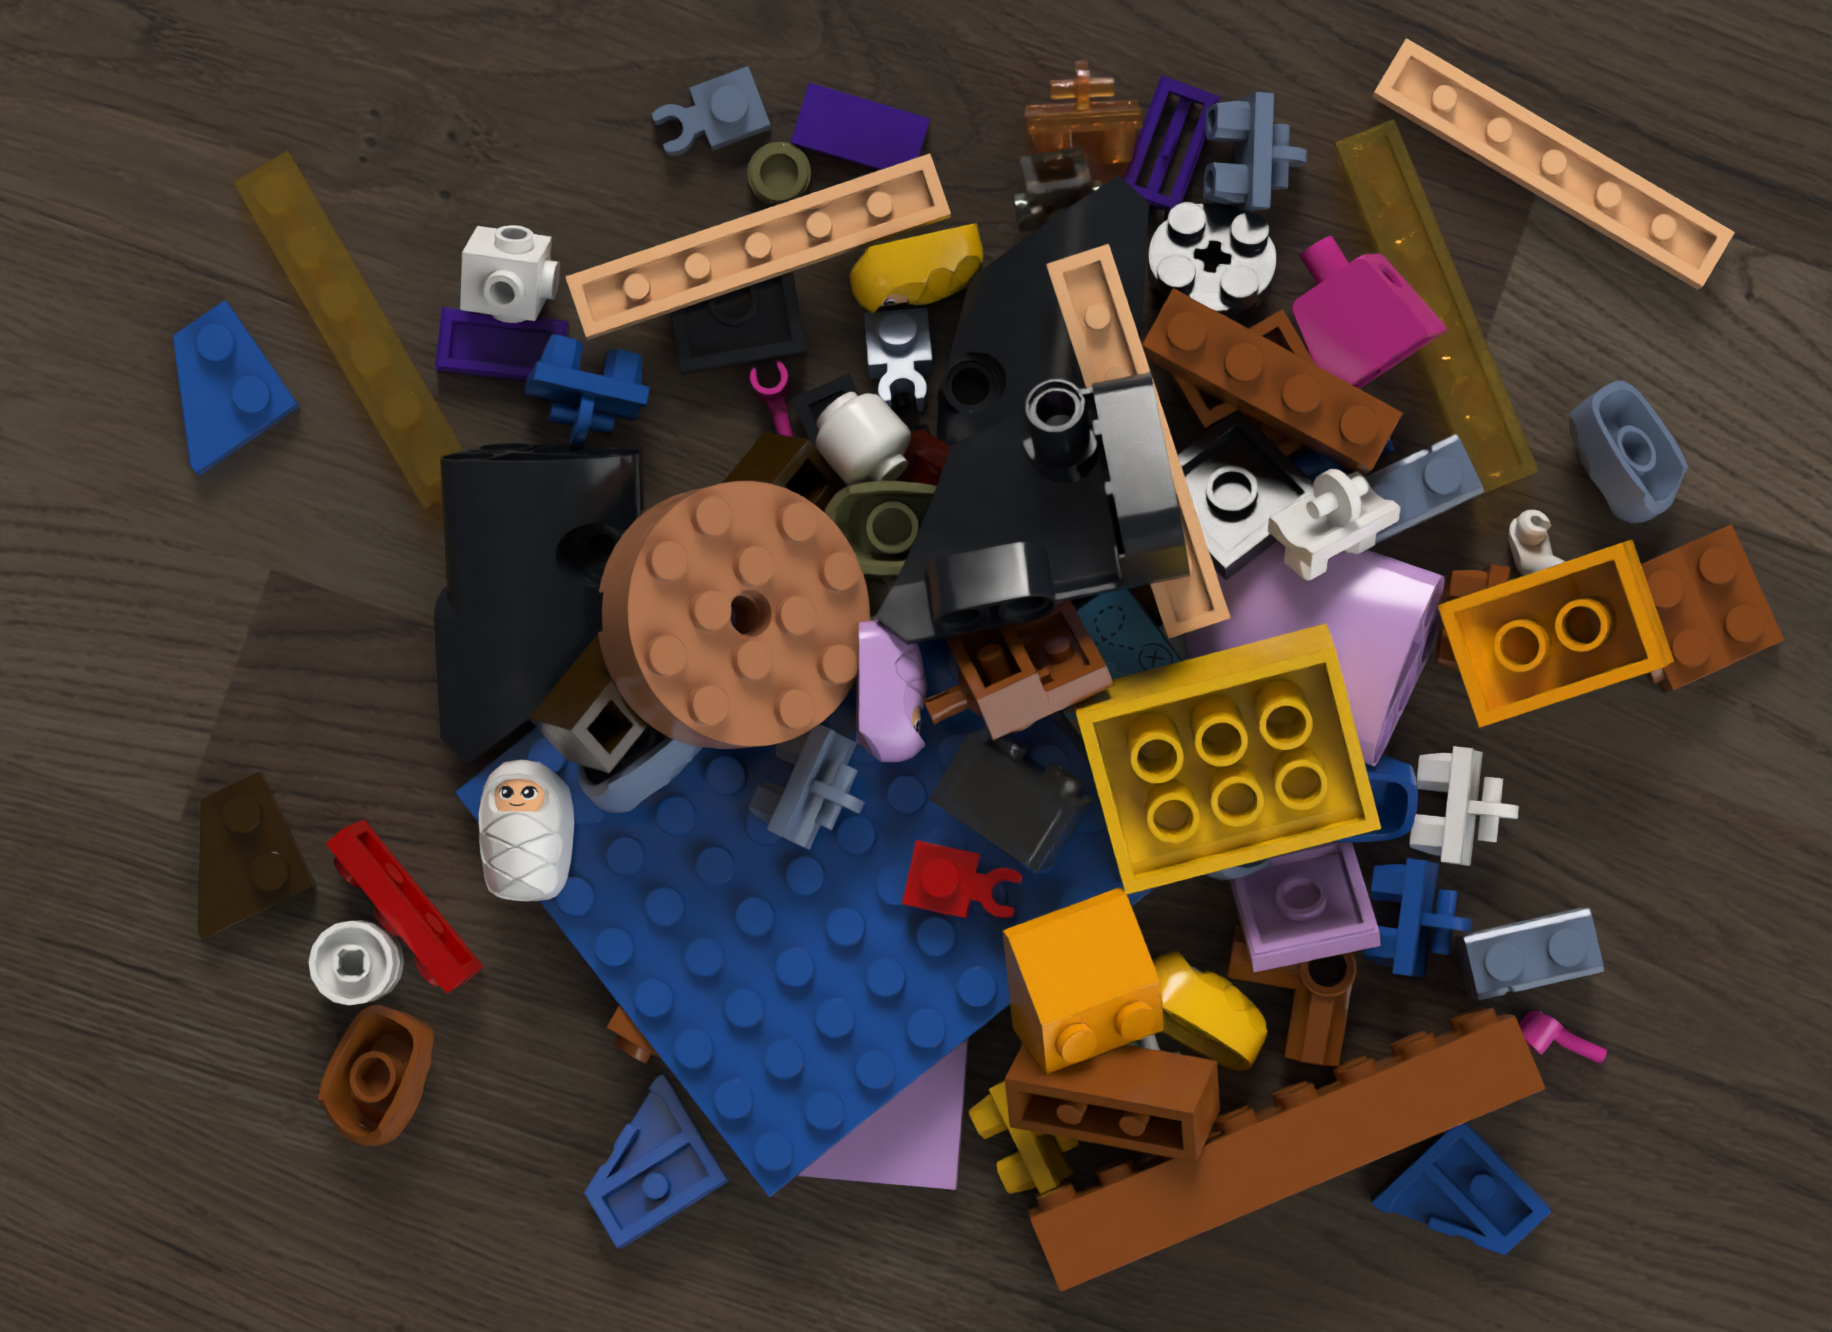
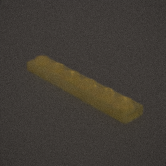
(351, 322)
(1459, 359)

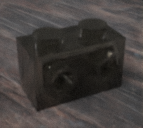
(1012, 798)

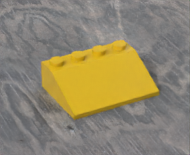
(1227, 759)

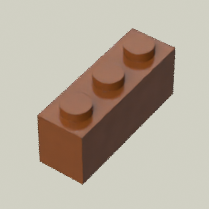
(1119, 1100)

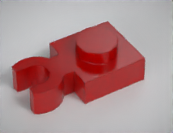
(948, 881)

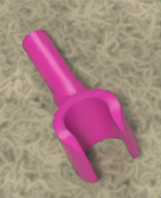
(775, 399)
(1542, 1029)

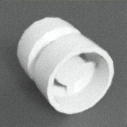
(356, 962)

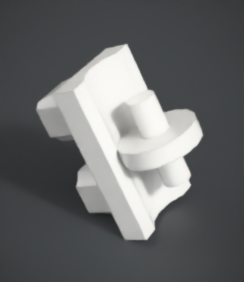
(1336, 518)
(1460, 778)

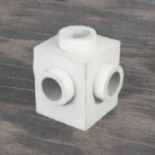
(508, 273)

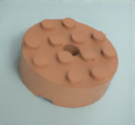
(794, 611)

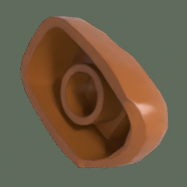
(377, 1075)

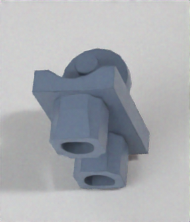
(1259, 153)
(814, 789)

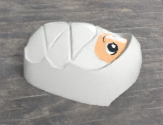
(525, 831)

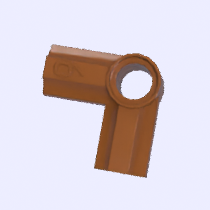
(1317, 1008)

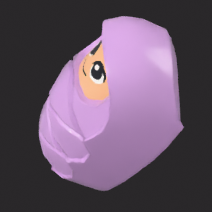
(889, 694)

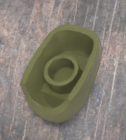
(881, 521)

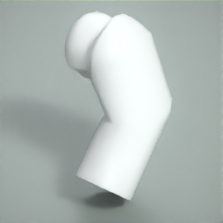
(1531, 542)

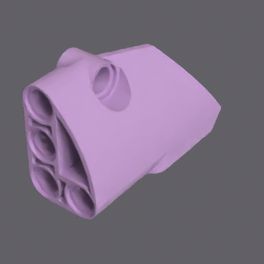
(1376, 612)

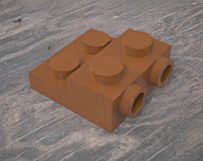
(1708, 608)

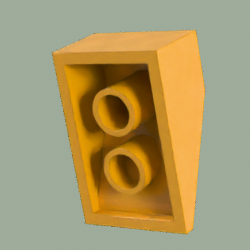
(1556, 633)

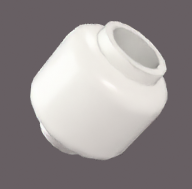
(863, 439)

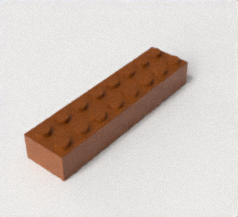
(1287, 1146)

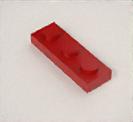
(403, 906)

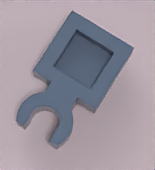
(724, 110)
(899, 353)

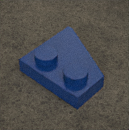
(225, 387)
(655, 1168)
(1465, 1191)

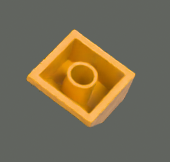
(1081, 981)

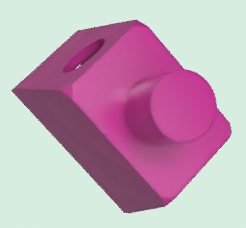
(1360, 314)

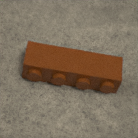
(1270, 383)

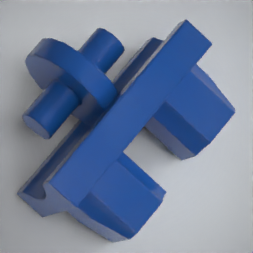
(585, 398)
(1415, 888)

